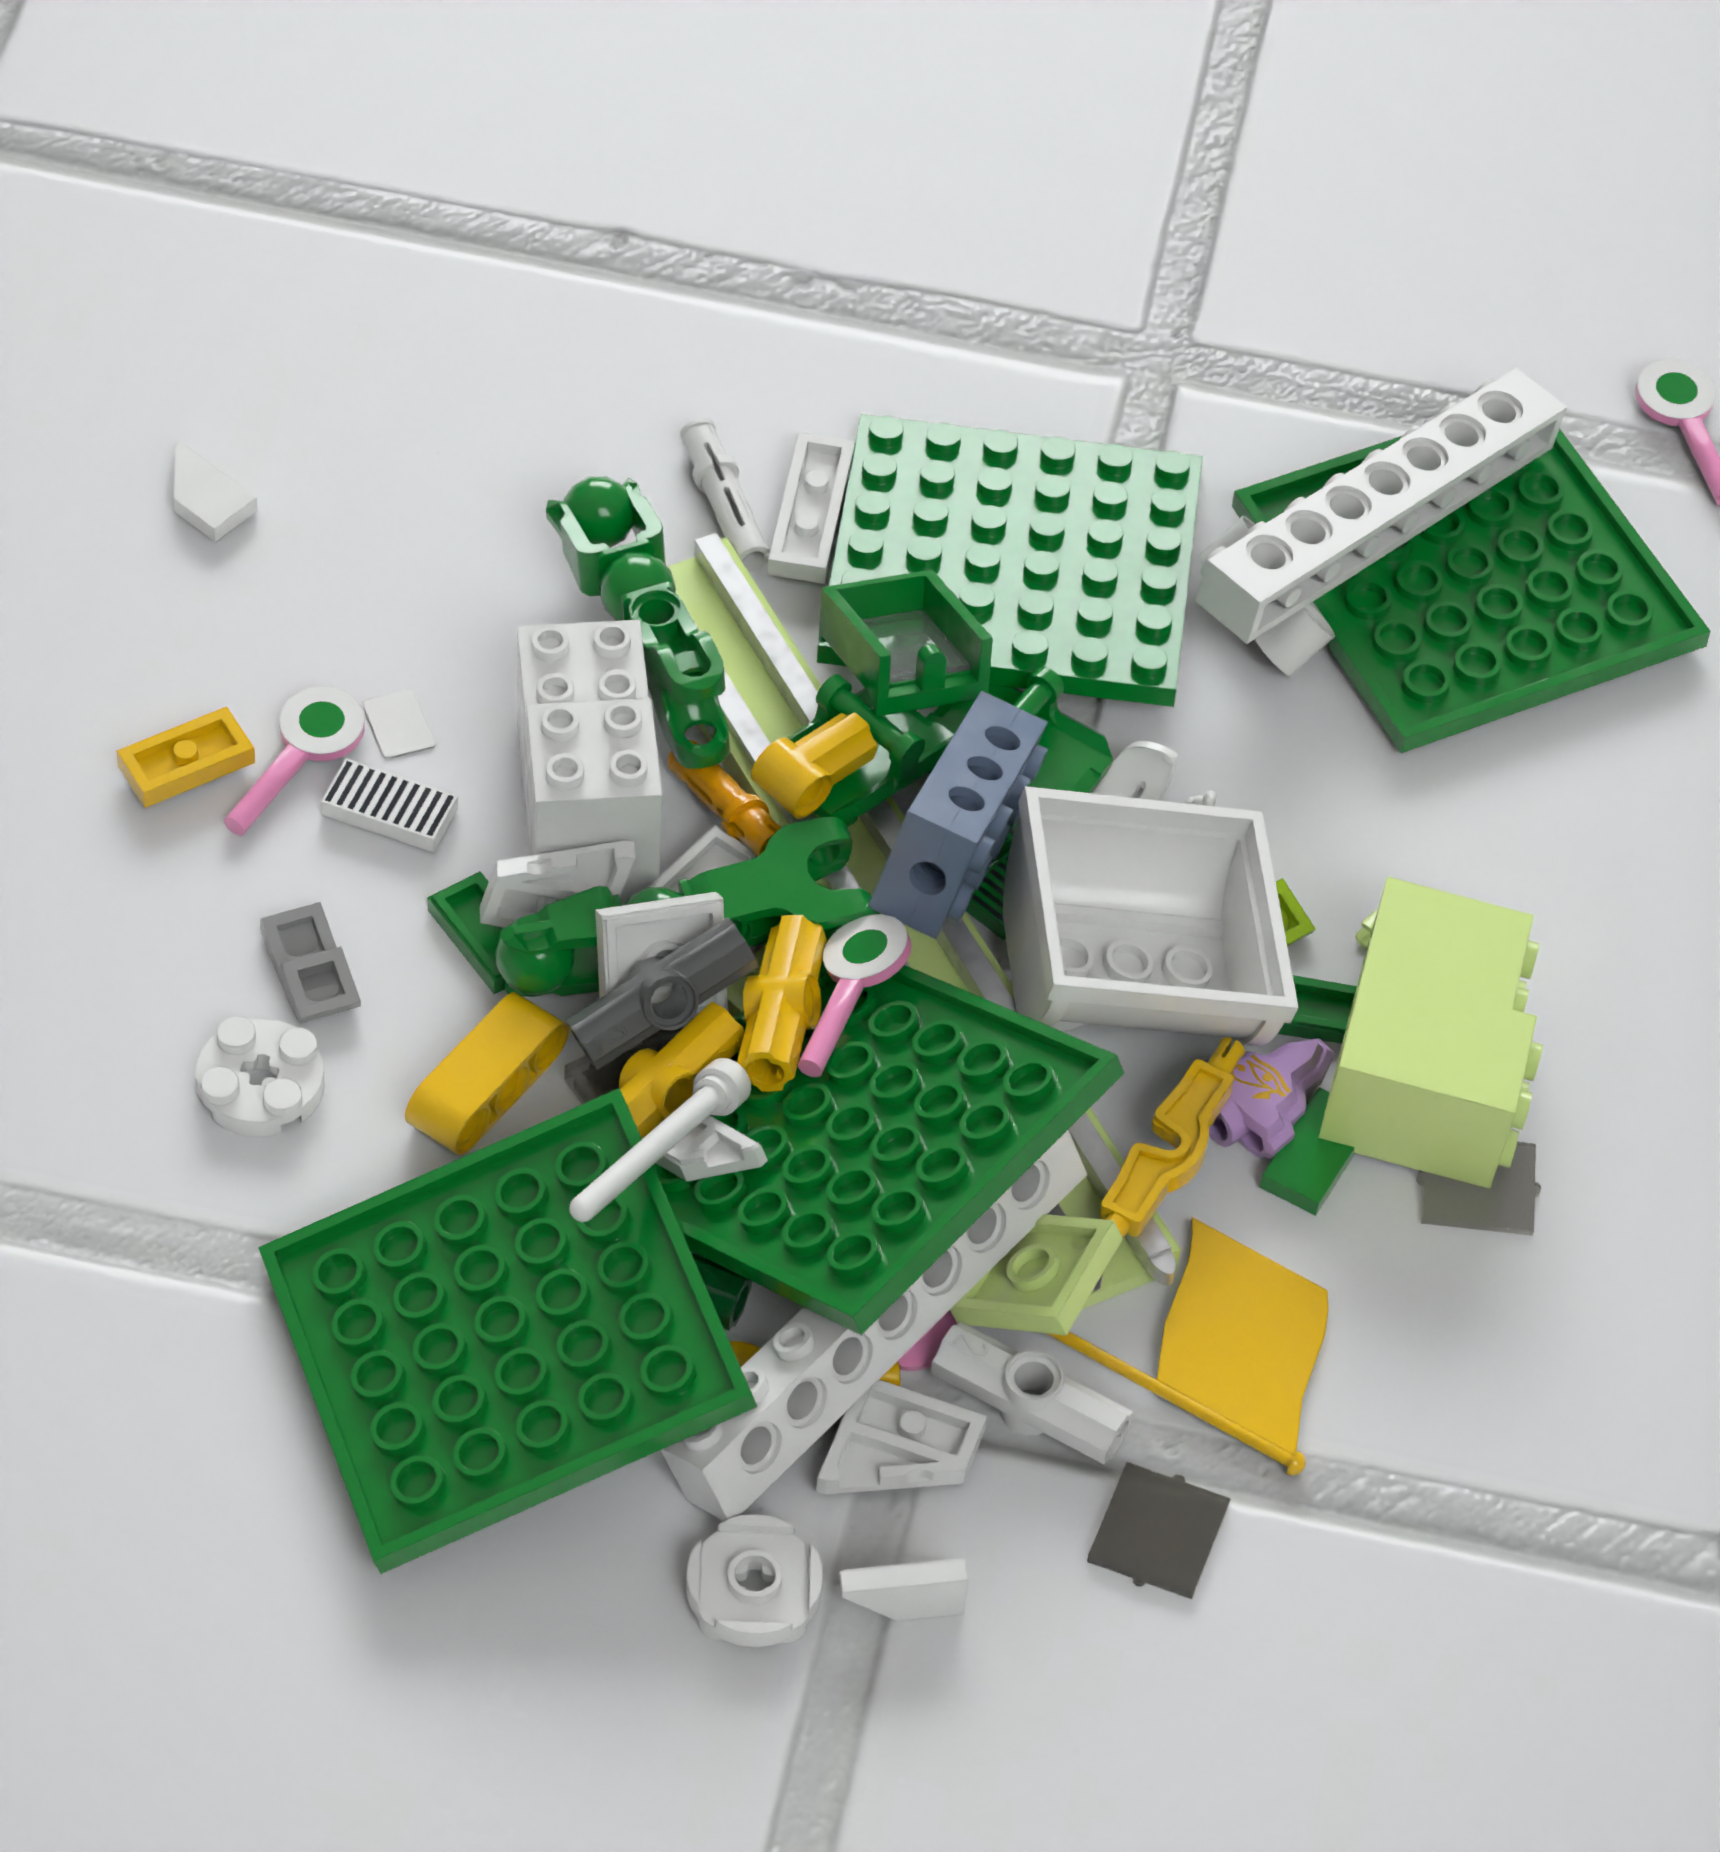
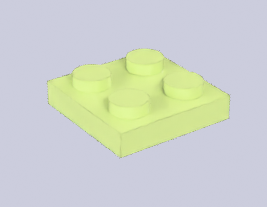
(1043, 1277)

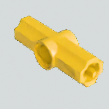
(782, 1002)
(663, 1080)

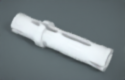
(717, 477)

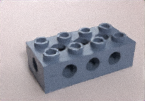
(961, 816)

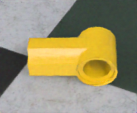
(805, 771)

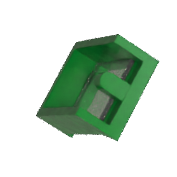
(907, 641)

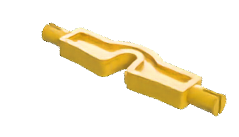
(1185, 1124)

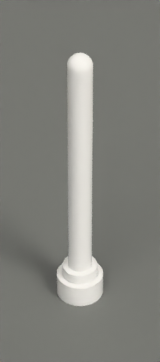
(716, 1091)

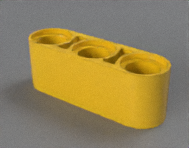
(486, 1073)

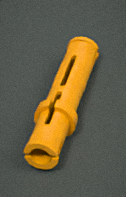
(741, 813)

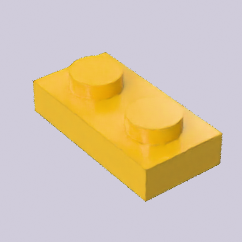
(185, 756)

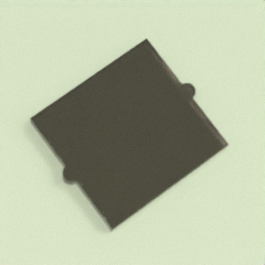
(1502, 1208)
(1159, 1530)

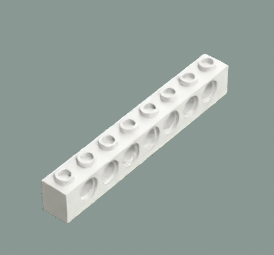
(1378, 504)
(821, 1368)

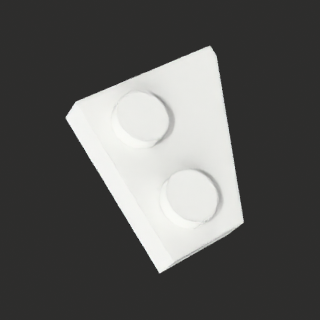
(531, 882)
(900, 1442)

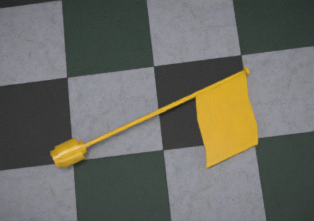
(1235, 1345)

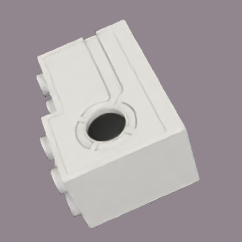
(589, 742)

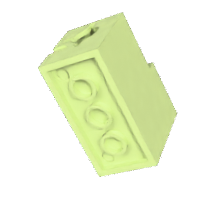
(1438, 1037)

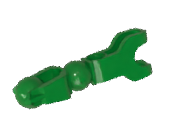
(636, 584)
(559, 944)

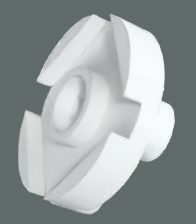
(253, 1045)
(746, 1616)

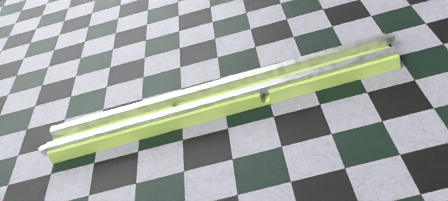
(771, 697)

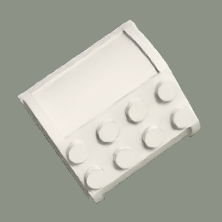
(1146, 917)

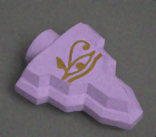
(1270, 1096)

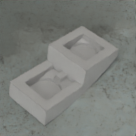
(309, 963)

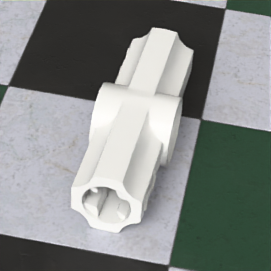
(1002, 1374)

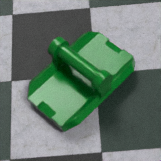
(905, 750)
(1075, 754)

